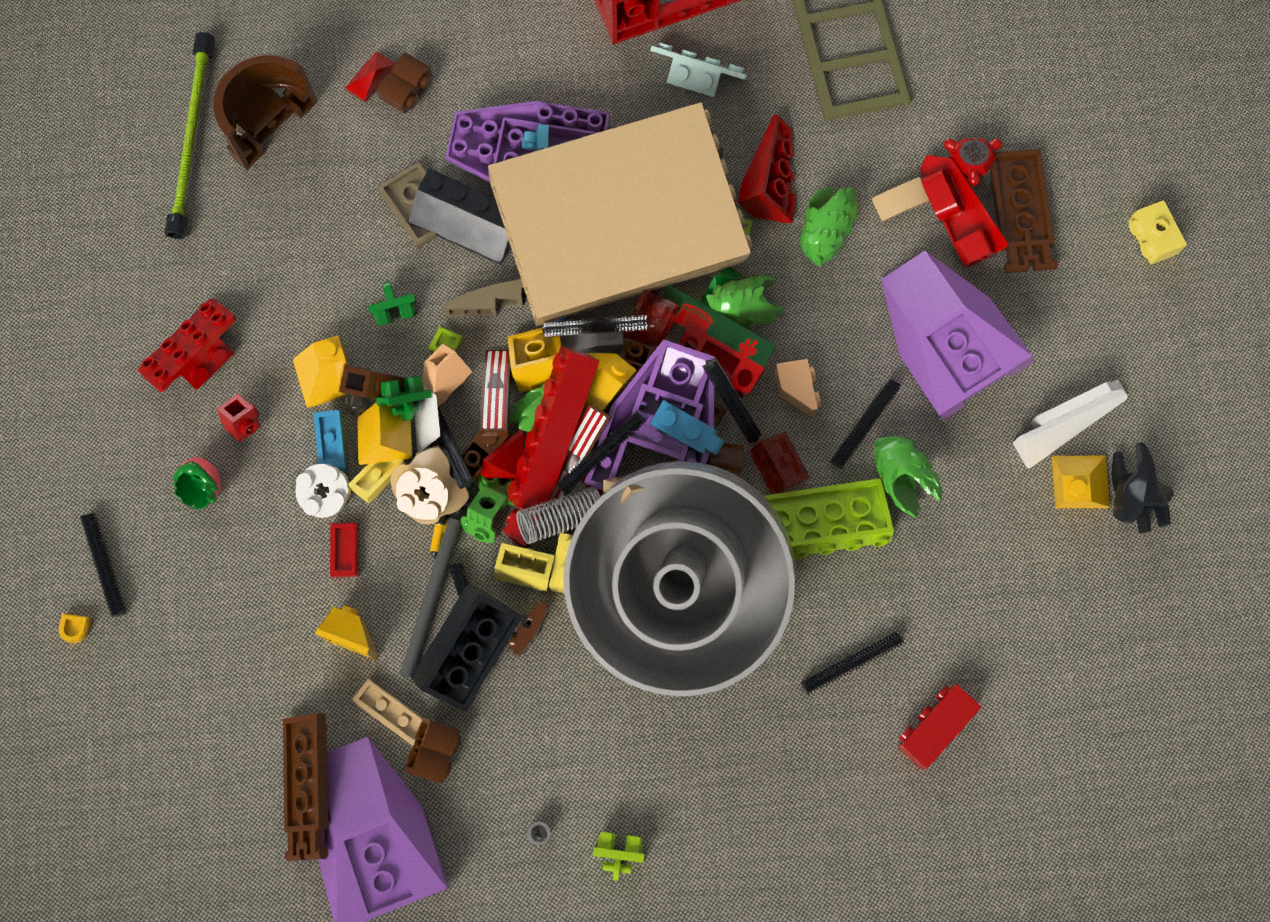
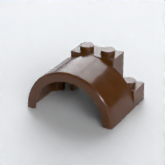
(249, 103)

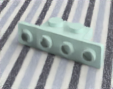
(694, 73)

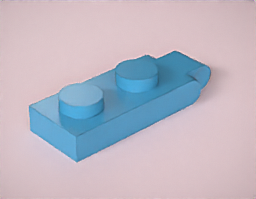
(686, 429)
(330, 439)

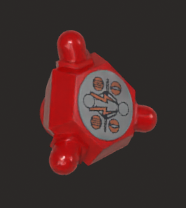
(973, 156)

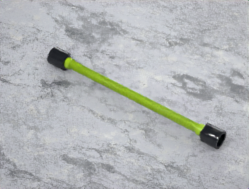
(176, 221)

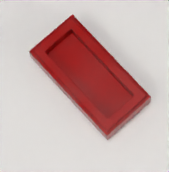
(344, 550)

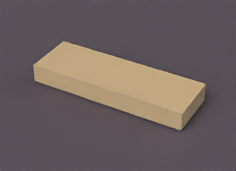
(388, 710)

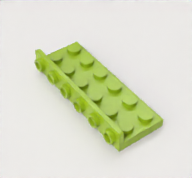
(835, 517)

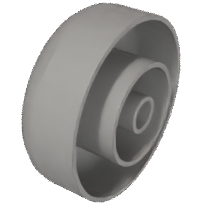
(680, 579)

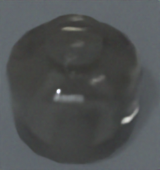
(356, 404)

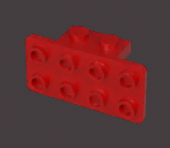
(192, 350)

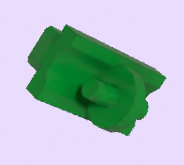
(392, 396)

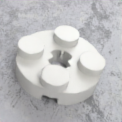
(307, 488)

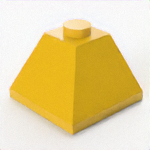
(532, 358)
(320, 371)
(609, 380)
(1080, 481)
(348, 631)

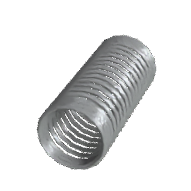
(526, 523)

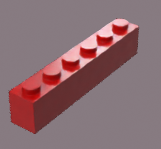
(553, 428)

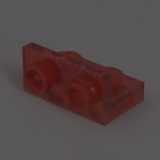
(661, 317)
(779, 463)

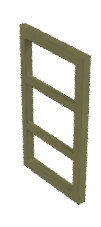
(819, 68)

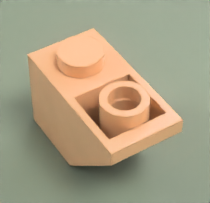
(444, 373)
(796, 386)

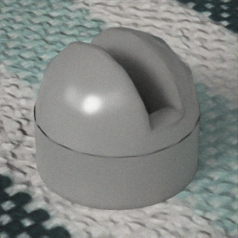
(544, 833)

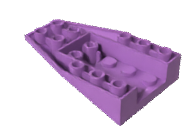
(496, 132)
(949, 333)
(375, 838)

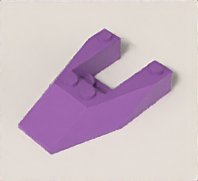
(668, 375)

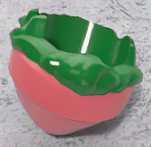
(197, 483)

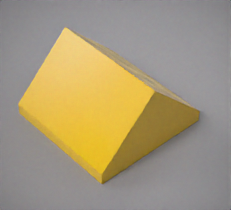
(383, 436)

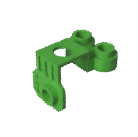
(478, 519)

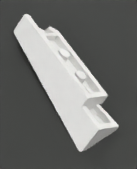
(1067, 420)

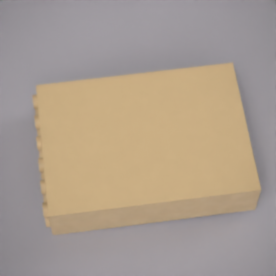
(619, 213)

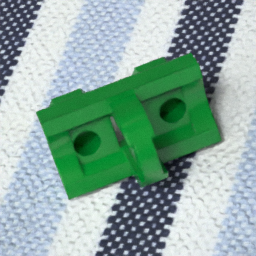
(381, 310)

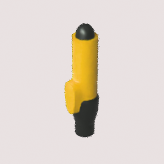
(438, 533)

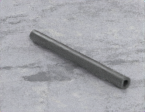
(430, 597)

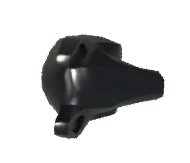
(1140, 491)

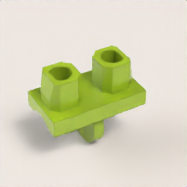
(632, 852)

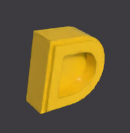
(74, 627)

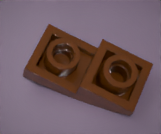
(525, 637)

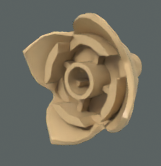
(432, 471)

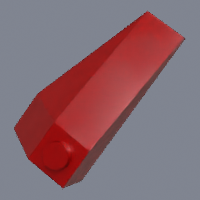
(767, 183)

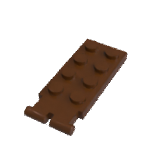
(1023, 210)
(305, 786)

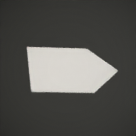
(426, 422)

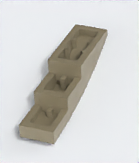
(485, 300)

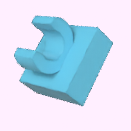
(536, 140)

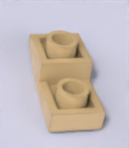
(900, 199)

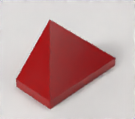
(370, 76)
(504, 459)

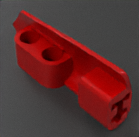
(962, 212)

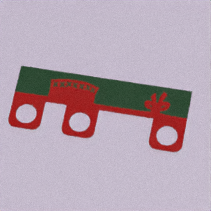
(710, 325)

